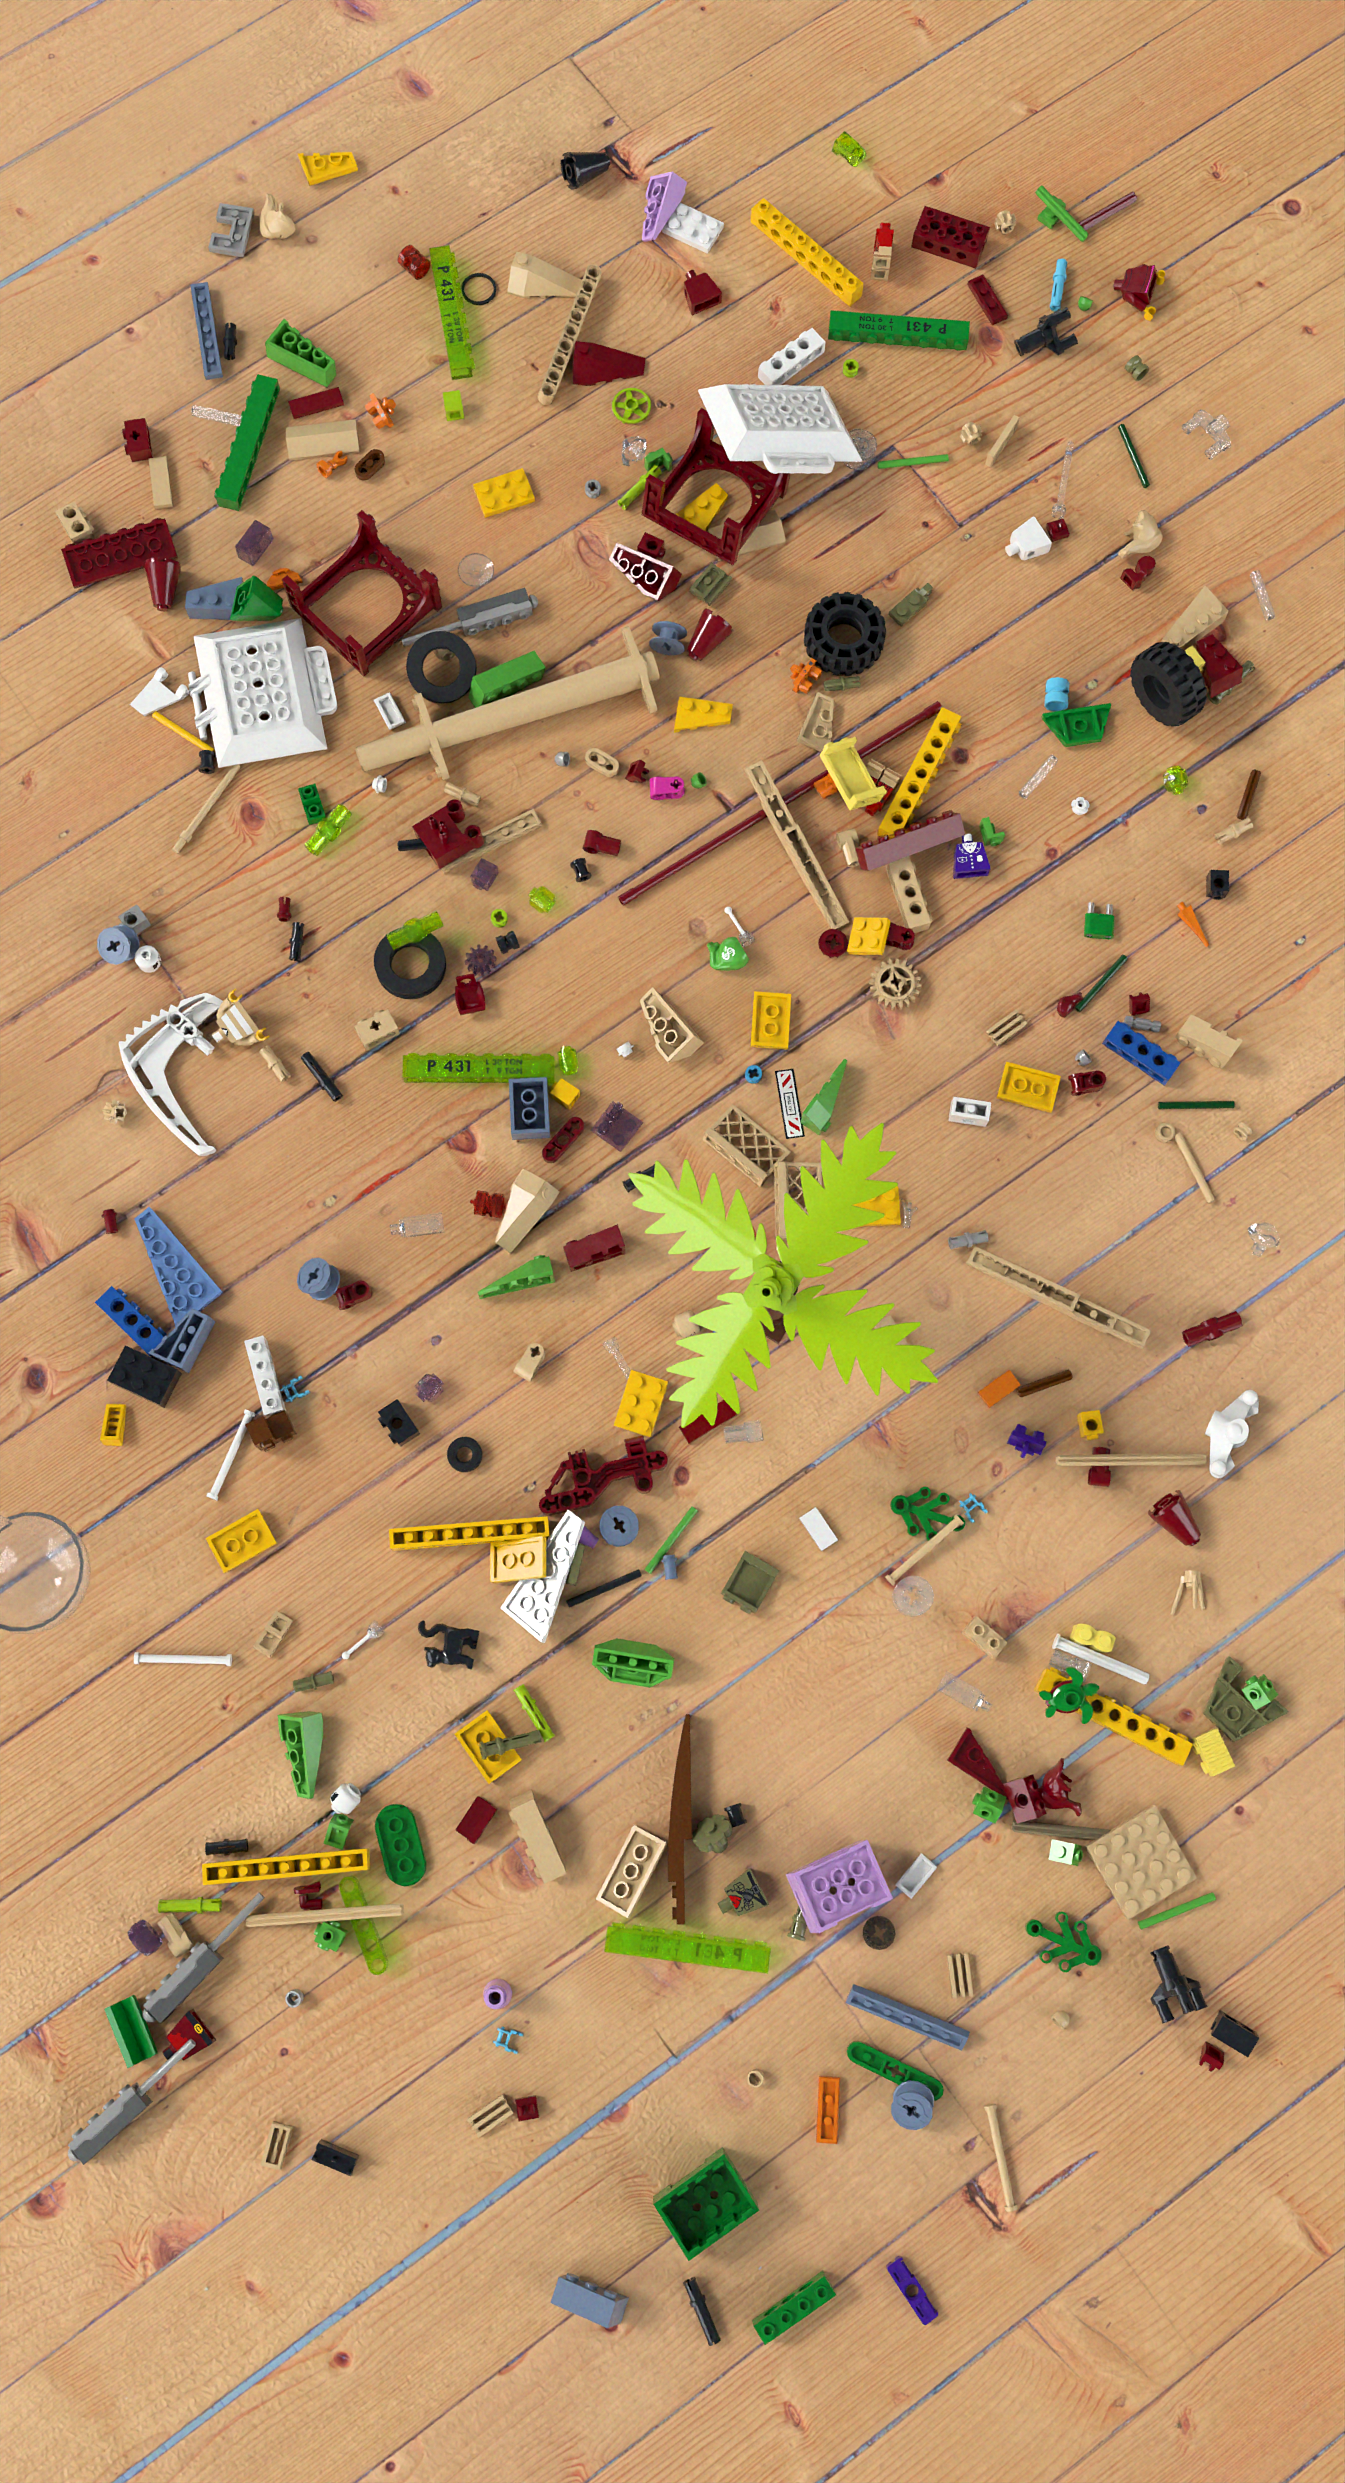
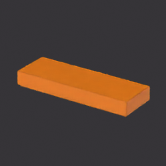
(828, 2109)

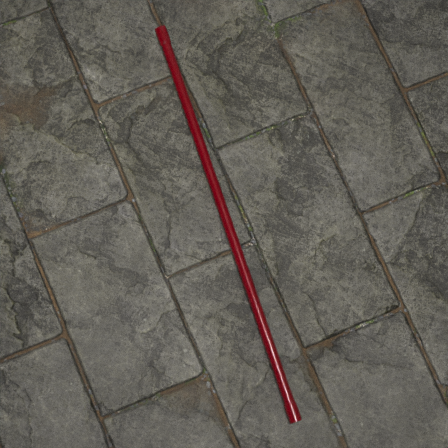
(633, 893)

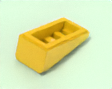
(113, 1437)

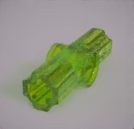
(328, 829)
(414, 930)

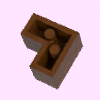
(270, 1431)

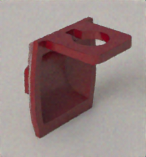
(469, 996)

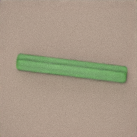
(1061, 213)

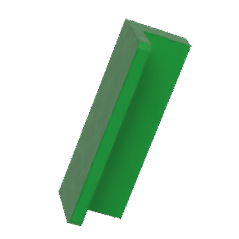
(131, 2031)

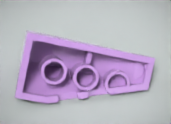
(663, 197)

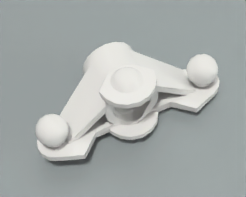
(1230, 1431)

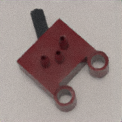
(442, 837)

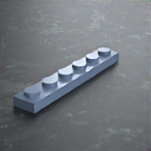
(206, 331)
(907, 2017)

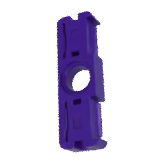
(919, 2302)

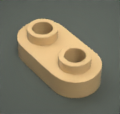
(603, 762)

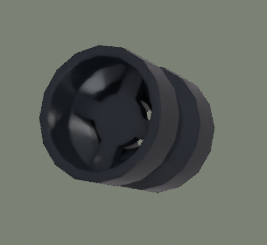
(512, 942)

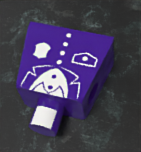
(970, 859)

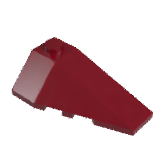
(600, 363)
(646, 573)

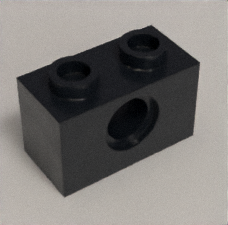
(406, 1431)

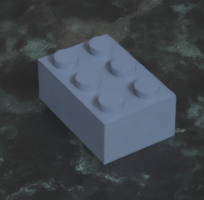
(529, 1108)

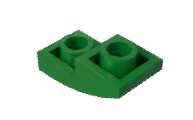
(312, 803)

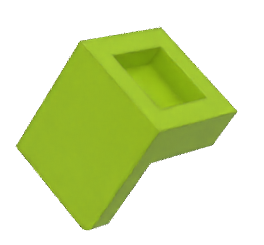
(453, 405)

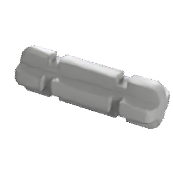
(1143, 1024)

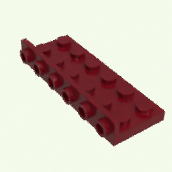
(118, 552)

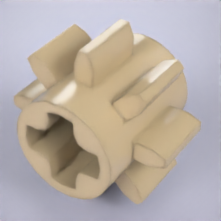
(1005, 221)
(971, 433)
(114, 1111)

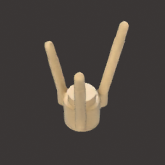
(1192, 1580)

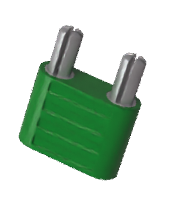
(1099, 925)

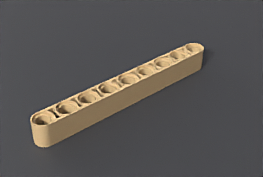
(572, 327)

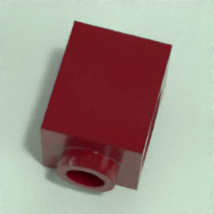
(649, 541)

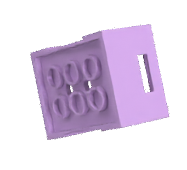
(814, 1880)

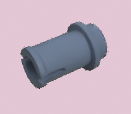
(670, 1567)

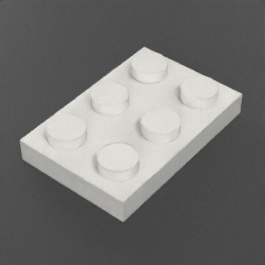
(693, 227)

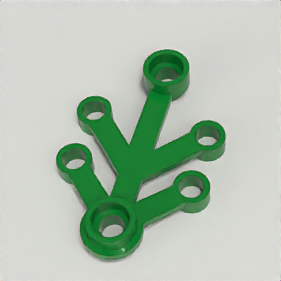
(922, 1512)
(1067, 1943)

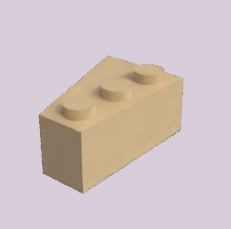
(1207, 1042)

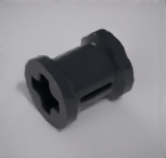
(206, 764)
(580, 870)
(735, 1815)

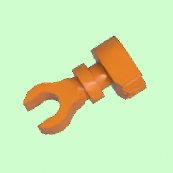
(326, 468)

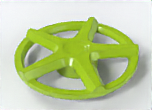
(631, 406)

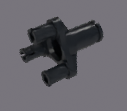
(1046, 335)
(1174, 1984)

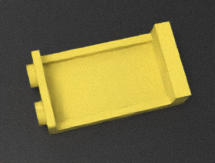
(850, 774)

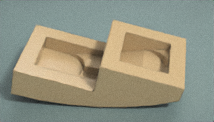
(273, 1634)

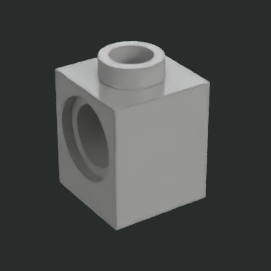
(135, 913)

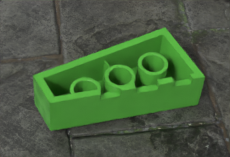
(299, 354)
(506, 679)

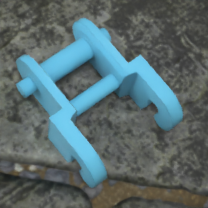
(285, 1388)
(971, 1498)
(498, 2042)

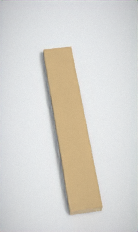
(499, 836)

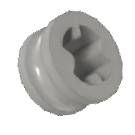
(592, 483)

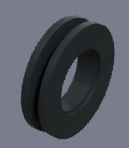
(426, 645)
(416, 987)

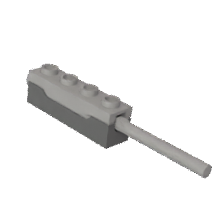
(488, 614)
(191, 1972)
(118, 2113)

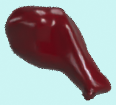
(1067, 1003)

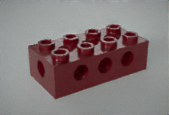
(950, 237)

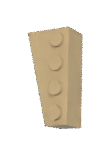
(1197, 620)
(537, 1837)

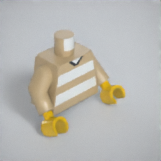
(236, 1023)

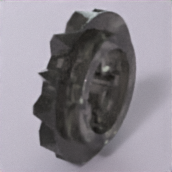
(869, 1930)

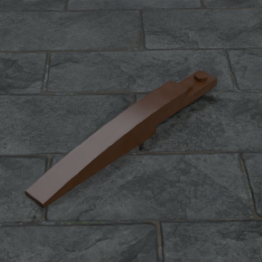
(680, 1822)

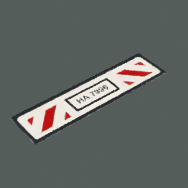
(789, 1103)

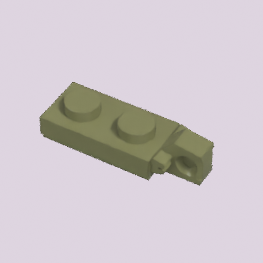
(911, 604)

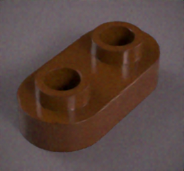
(368, 465)

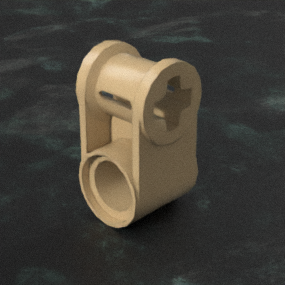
(529, 1365)

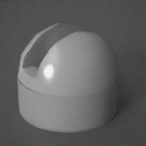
(562, 759)
(1083, 1057)
(292, 1993)

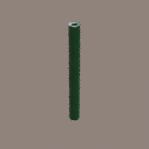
(1133, 455)
(1100, 984)
(1196, 1105)

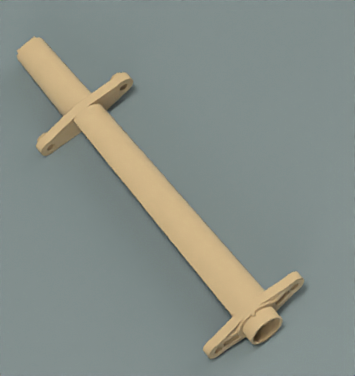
(522, 708)

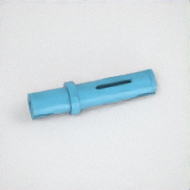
(1059, 278)

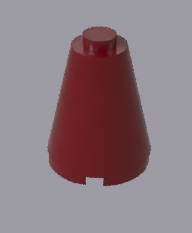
(162, 581)
(708, 635)
(1176, 1518)

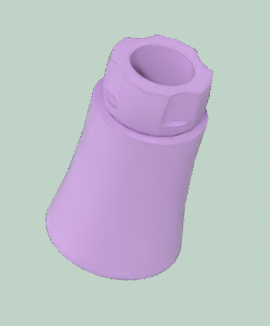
(502, 1988)

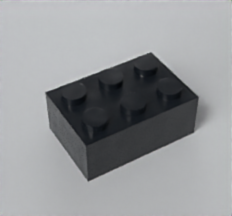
(144, 1376)

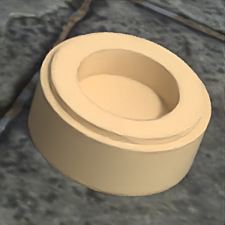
(1165, 1132)

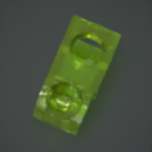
(849, 149)

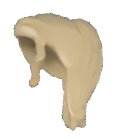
(274, 223)
(1145, 536)

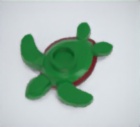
(1070, 1696)

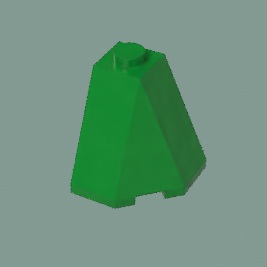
(256, 602)

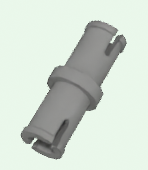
(968, 1239)

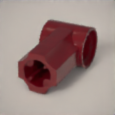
(596, 842)
(1099, 1474)

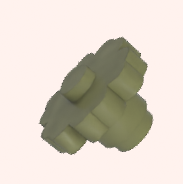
(712, 1834)

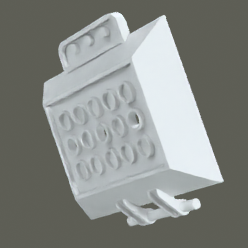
(781, 425)
(293, 692)

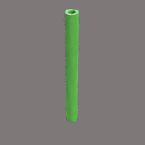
(912, 461)
(670, 1540)
(1176, 1910)

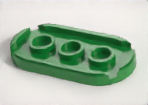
(400, 1845)

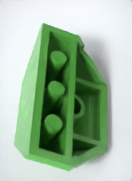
(633, 1662)

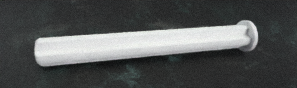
(1100, 1659)

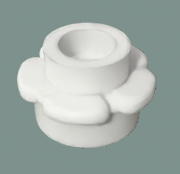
(379, 784)
(1077, 809)
(625, 1049)

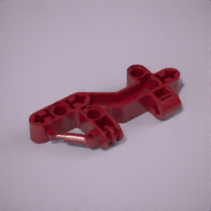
(598, 1481)

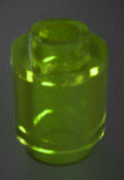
(568, 1060)

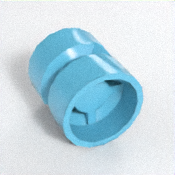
(1057, 694)

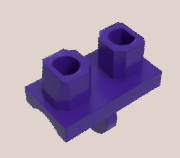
(1026, 1443)

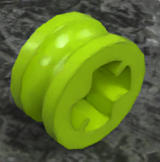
(850, 373)
(504, 916)

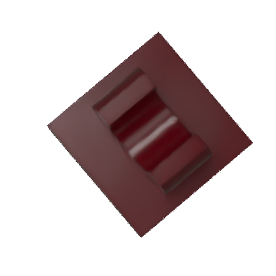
(1057, 530)
(635, 771)
(1139, 1004)
(1211, 2055)
(527, 2108)

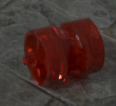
(414, 262)
(488, 1204)

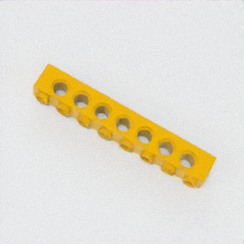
(806, 252)
(945, 720)
(467, 1533)
(1181, 1745)
(286, 1866)

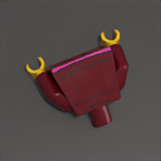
(1139, 287)

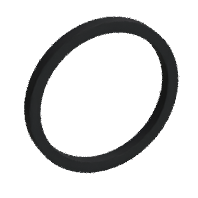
(478, 275)

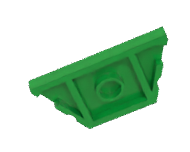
(1079, 724)

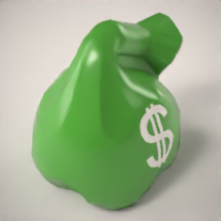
(727, 955)

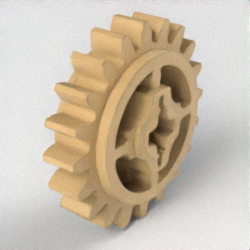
(893, 970)

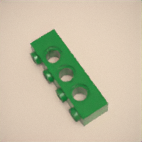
(793, 2307)

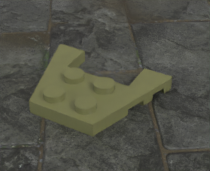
(1231, 1711)

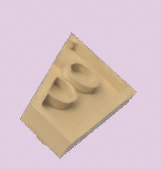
(818, 724)

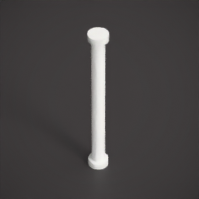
(230, 1456)
(196, 1659)

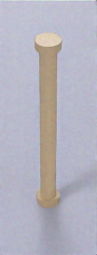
(924, 1550)
(1010, 2205)

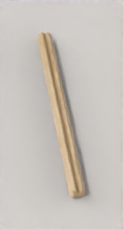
(1130, 1459)
(324, 1915)

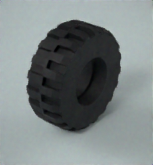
(847, 610)
(1168, 684)

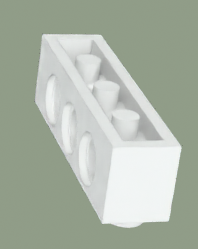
(814, 347)
(265, 1376)

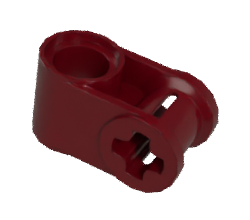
(897, 935)
(1083, 1083)
(351, 1295)

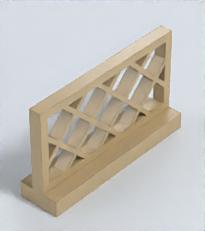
(733, 1153)
(781, 1187)

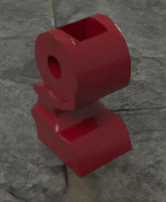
(1143, 569)

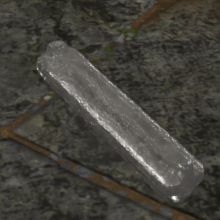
(216, 415)
(1262, 595)
(1038, 776)

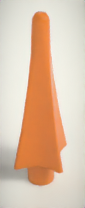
(1188, 916)

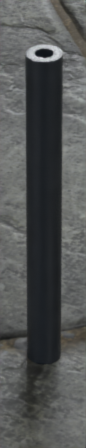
(603, 1588)

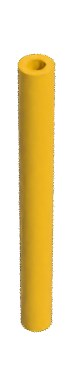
(182, 732)

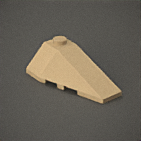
(538, 278)
(671, 1033)
(527, 1204)

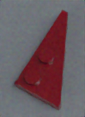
(971, 1759)

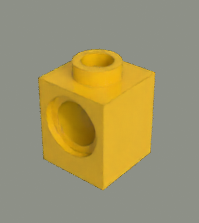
(564, 1093)
(1093, 1416)

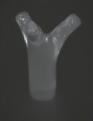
(908, 1212)

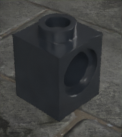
(1220, 877)

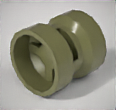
(1137, 368)

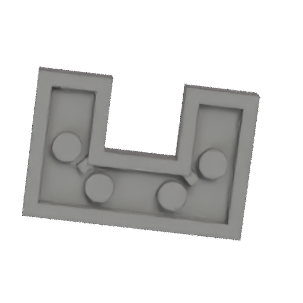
(236, 241)

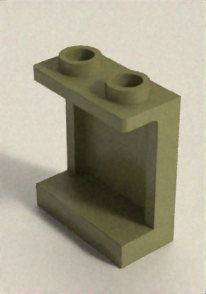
(749, 1583)

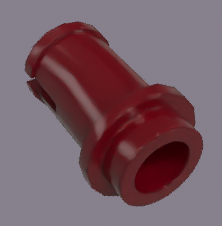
(284, 910)
(110, 1221)

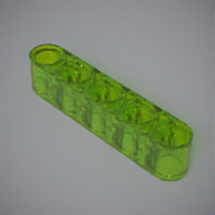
(363, 1936)

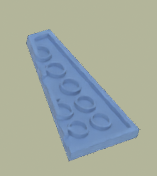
(178, 1273)

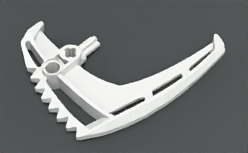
(157, 1052)

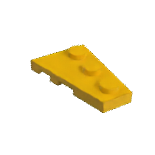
(326, 167)
(704, 507)
(699, 713)

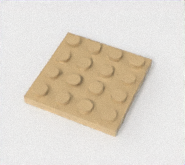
(1140, 1862)

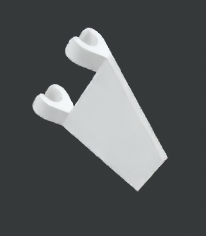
(156, 695)

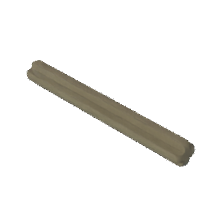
(1058, 1830)

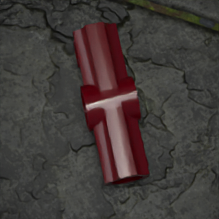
(1212, 1329)

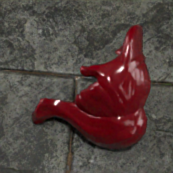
(1055, 1791)

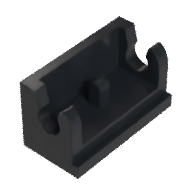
(1234, 2033)
(335, 2157)

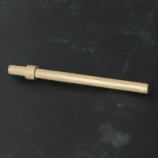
(186, 836)

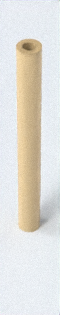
(1194, 1168)

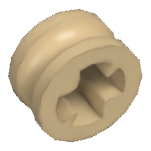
(1242, 1131)

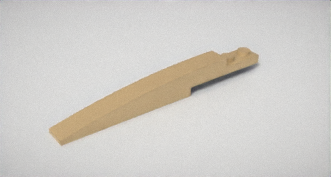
(796, 846)
(1058, 1298)

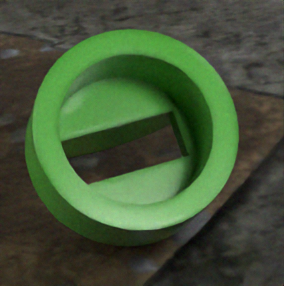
(1084, 303)
(698, 780)

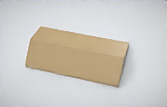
(322, 439)
(766, 534)
(631, 1871)

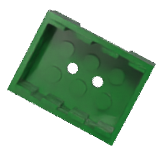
(717, 2216)

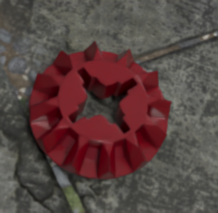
(840, 939)

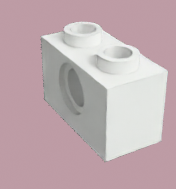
(969, 1111)

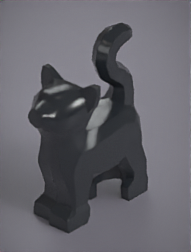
(453, 1643)

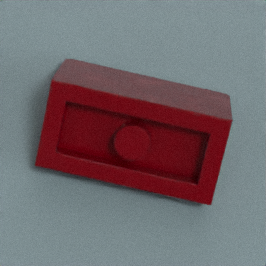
(476, 1819)

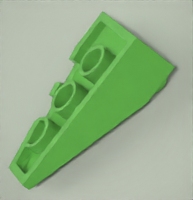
(820, 1109)
(531, 1274)
(303, 1741)

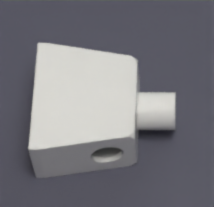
(1029, 540)

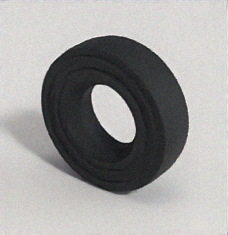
(467, 1466)

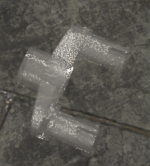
(1214, 427)

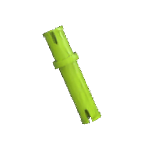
(638, 488)
(522, 1692)
(190, 1905)

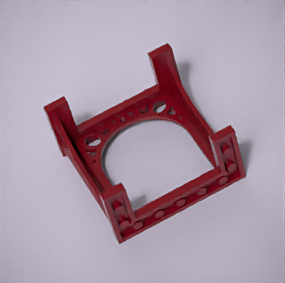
(734, 534)
(365, 544)

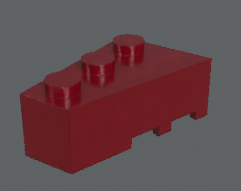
(1221, 668)
(594, 1248)

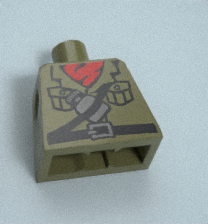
(743, 1895)

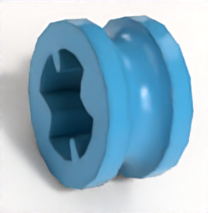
(752, 1068)

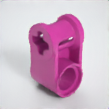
(663, 788)

